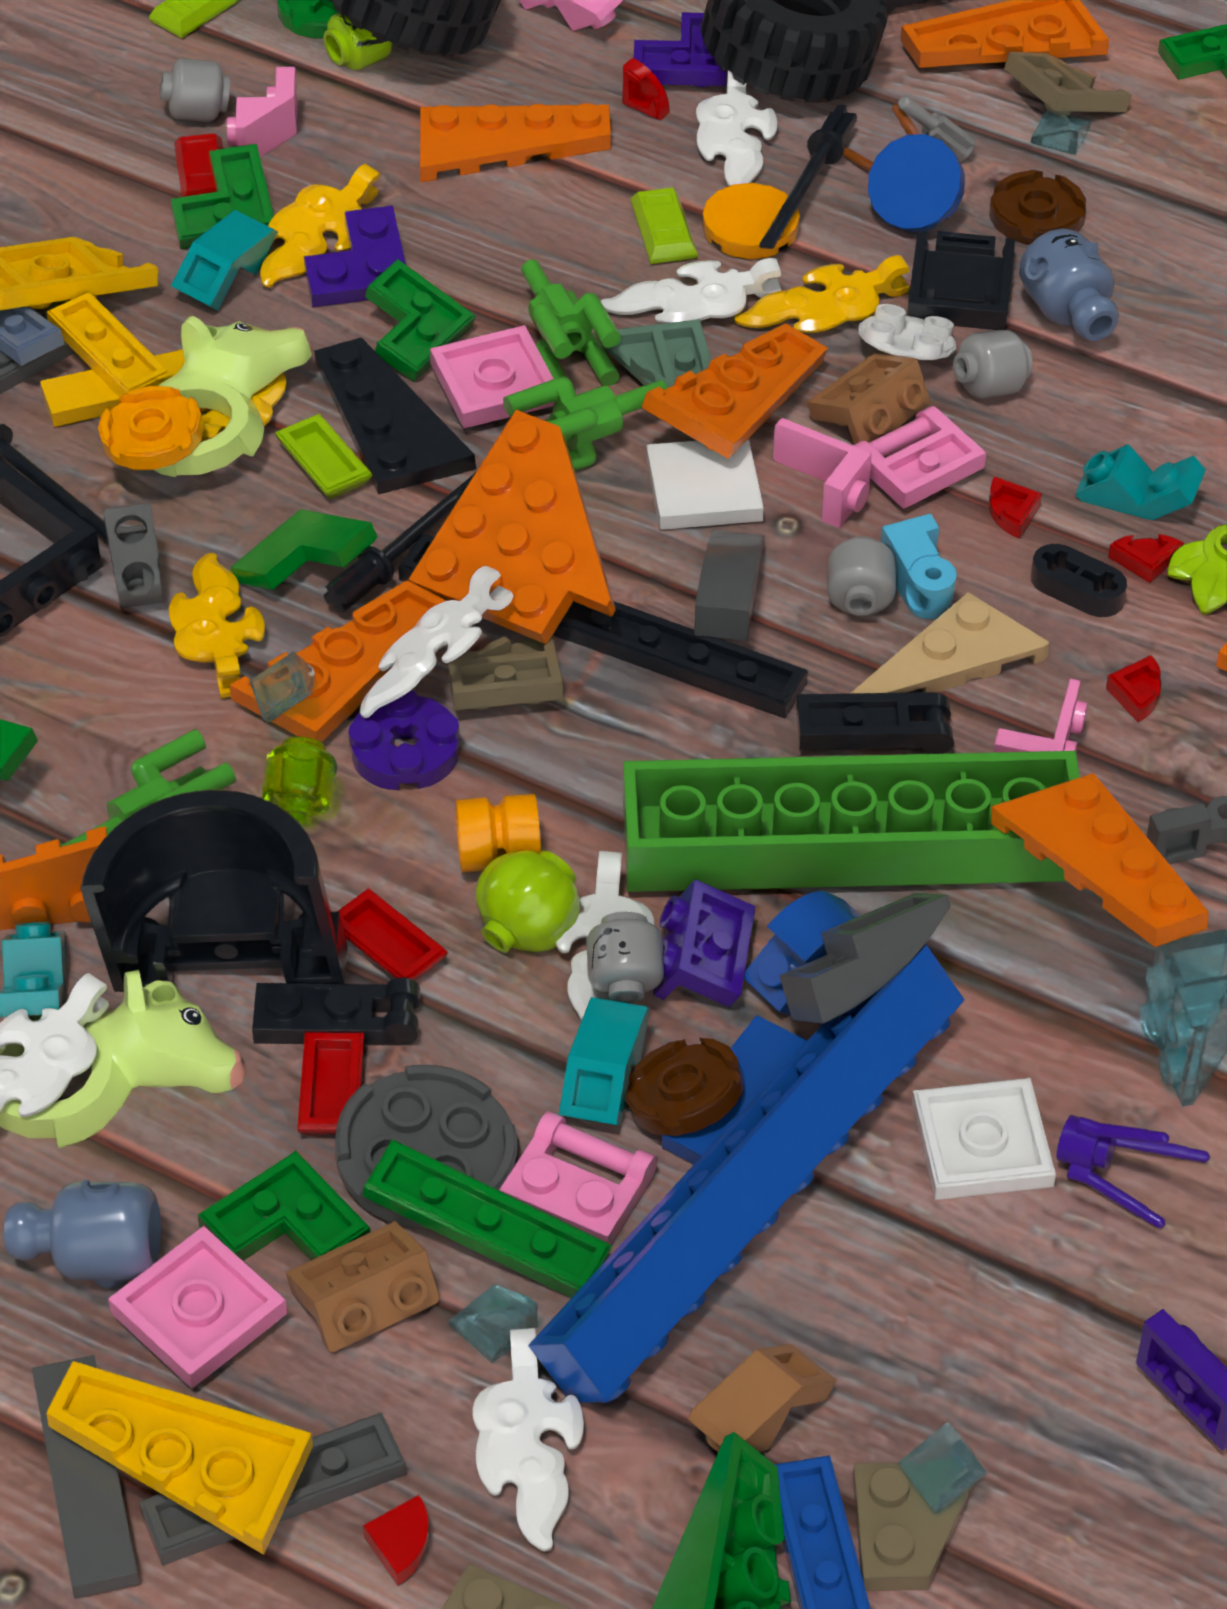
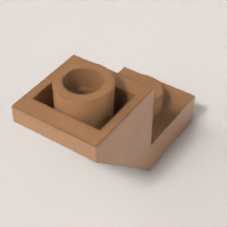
(760, 1395)

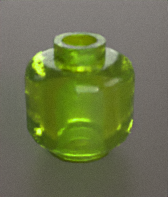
(300, 778)

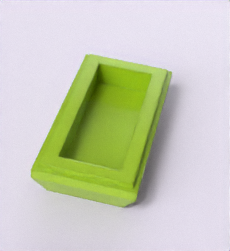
(185, 16)
(663, 226)
(324, 456)

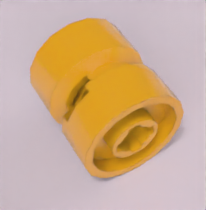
(495, 830)

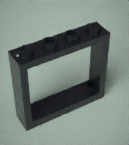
(57, 568)

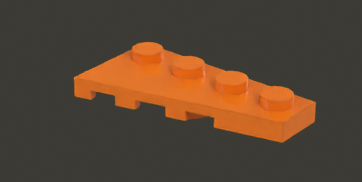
(994, 30)
(493, 133)
(738, 391)
(346, 661)
(1105, 853)
(47, 883)

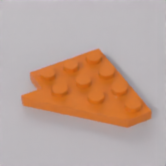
(529, 525)

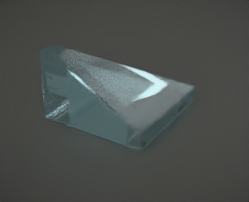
(1060, 132)
(282, 685)
(491, 1317)
(943, 1467)

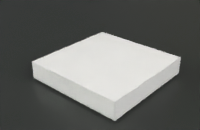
(701, 486)
(983, 1139)

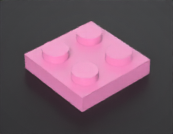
(485, 370)
(197, 1306)

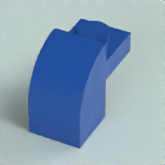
(796, 942)

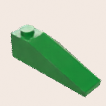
(730, 1538)

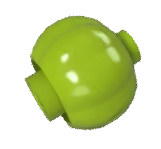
(527, 901)

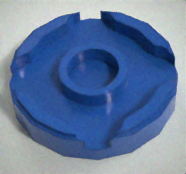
(916, 183)

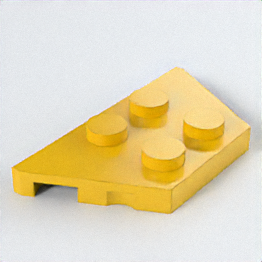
(64, 270)

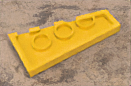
(193, 1451)

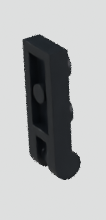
(874, 721)
(291, 1009)

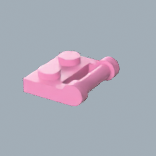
(927, 465)
(572, 1192)

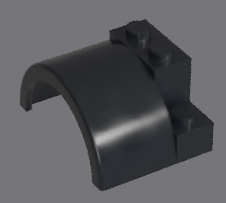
(231, 890)

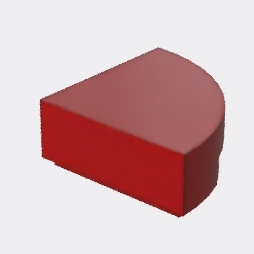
(644, 90)
(1012, 505)
(1144, 556)
(1137, 687)
(400, 1538)

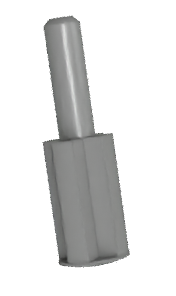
(939, 127)

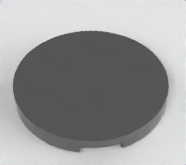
(433, 1113)

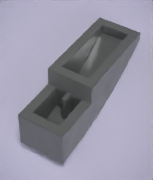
(728, 585)
(862, 957)

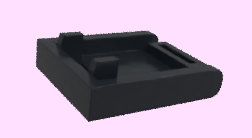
(961, 280)

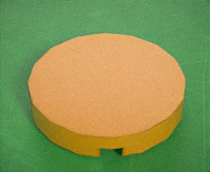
(742, 215)
(151, 428)

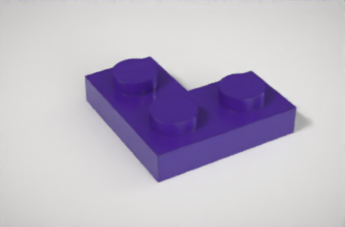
(684, 60)
(347, 274)

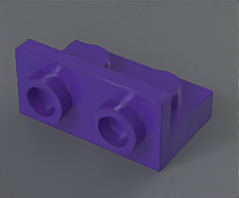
(705, 943)
(1186, 1373)

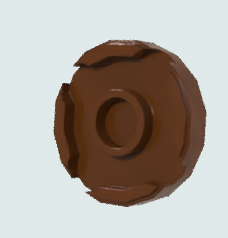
(1032, 205)
(684, 1087)

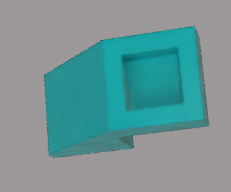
(219, 255)
(1129, 486)
(33, 969)
(601, 1060)

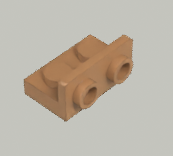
(873, 397)
(365, 1285)

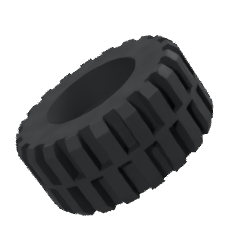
(423, 24)
(796, 45)

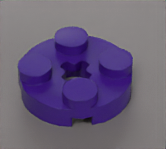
(408, 717)

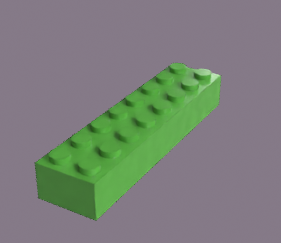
(832, 820)

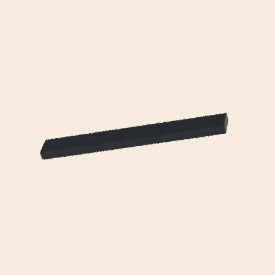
(672, 651)

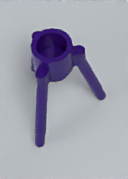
(1092, 1144)

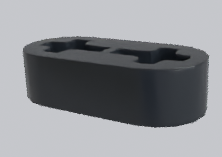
(1078, 580)

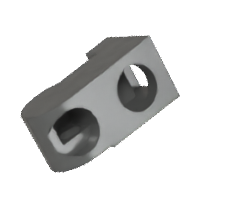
(134, 555)

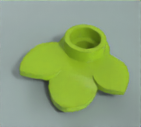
(1206, 566)

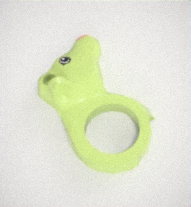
(222, 374)
(145, 1041)

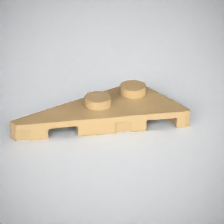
(957, 647)

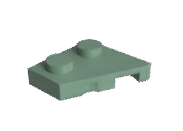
(662, 351)

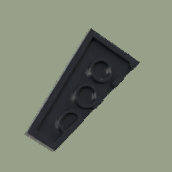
(388, 421)

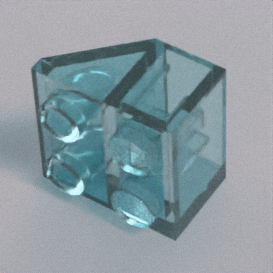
(1188, 1010)

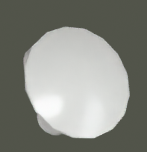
(907, 335)

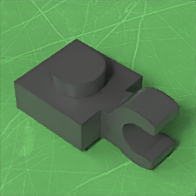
(1187, 831)

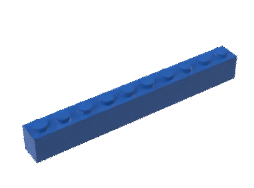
(741, 1184)

